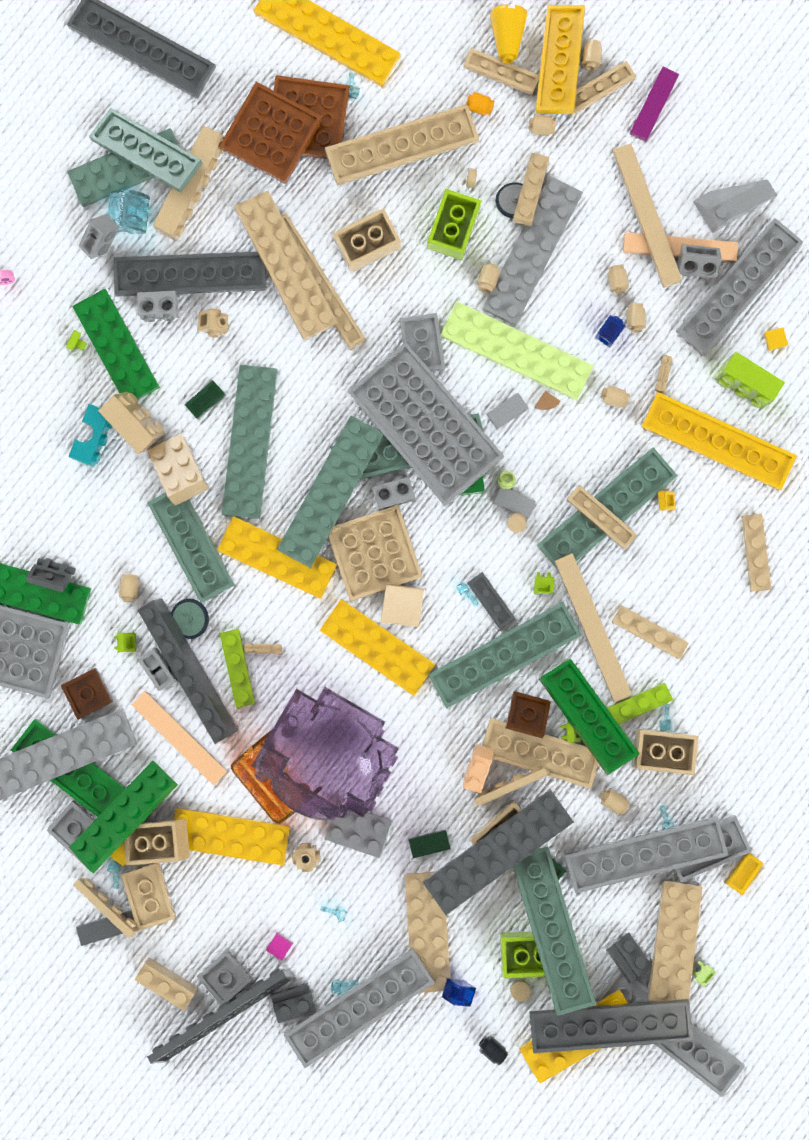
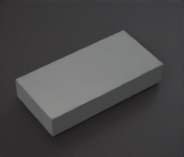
(507, 411)
(514, 502)

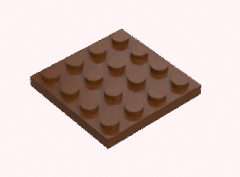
(324, 99)
(270, 132)

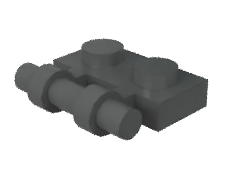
(50, 574)

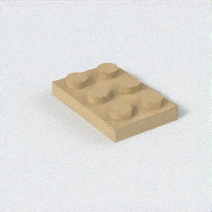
(148, 896)

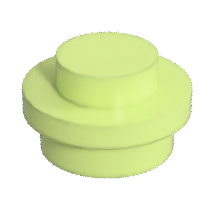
(506, 479)

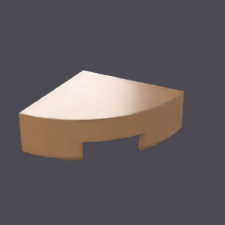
(547, 402)

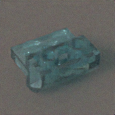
(129, 211)

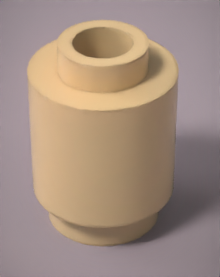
(591, 55)
(542, 125)
(488, 278)
(618, 279)
(636, 317)
(615, 397)
(129, 587)
(614, 801)

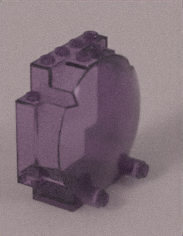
(326, 757)

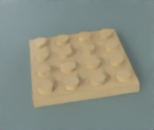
(374, 553)

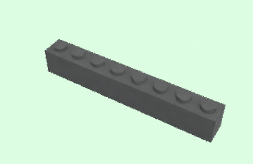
(188, 670)

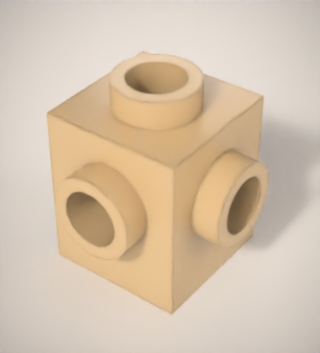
(213, 322)
(309, 850)

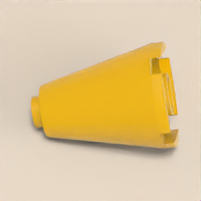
(508, 30)

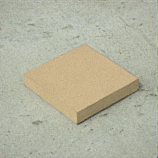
(402, 605)

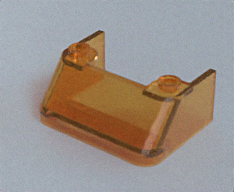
(260, 791)

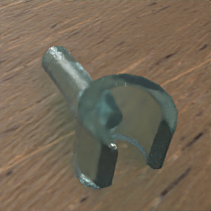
(354, 91)
(462, 589)
(666, 723)
(665, 818)
(114, 867)
(335, 912)
(336, 986)

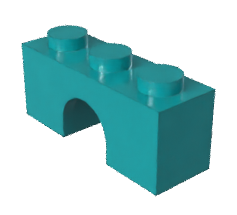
(89, 451)

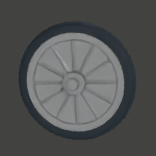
(507, 198)

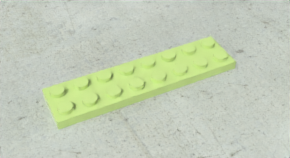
(516, 350)

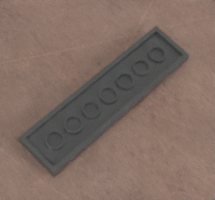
(142, 46)
(189, 273)
(498, 852)
(215, 1020)
(612, 1026)

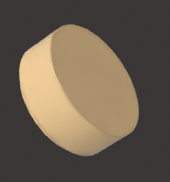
(471, 178)
(517, 522)
(520, 990)

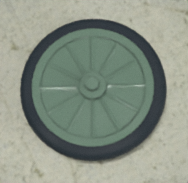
(191, 617)

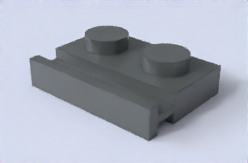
(629, 957)
(293, 1002)

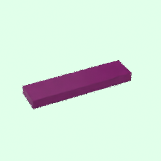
(654, 104)

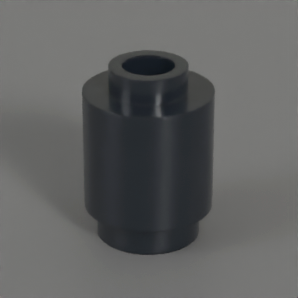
(493, 1050)

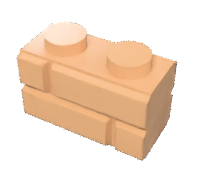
(478, 768)

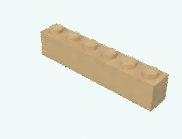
(178, 205)

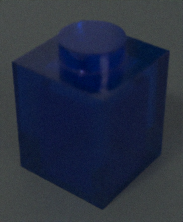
(610, 330)
(458, 992)

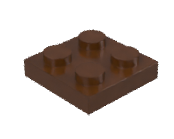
(87, 693)
(528, 714)

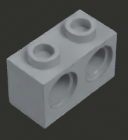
(98, 236)
(699, 256)
(158, 300)
(395, 497)
(157, 669)

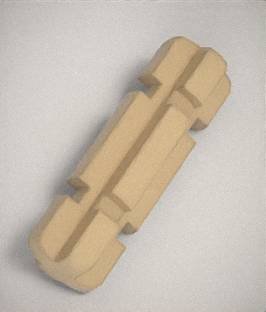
(663, 373)
(276, 649)

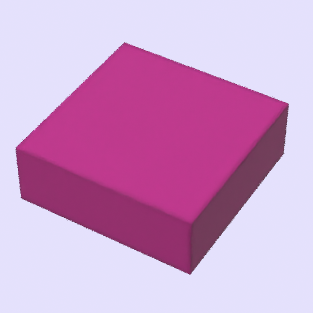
(279, 946)

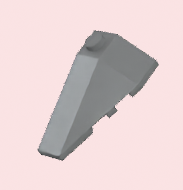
(730, 203)

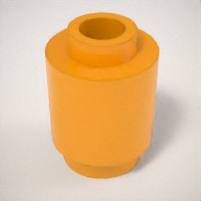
(480, 104)

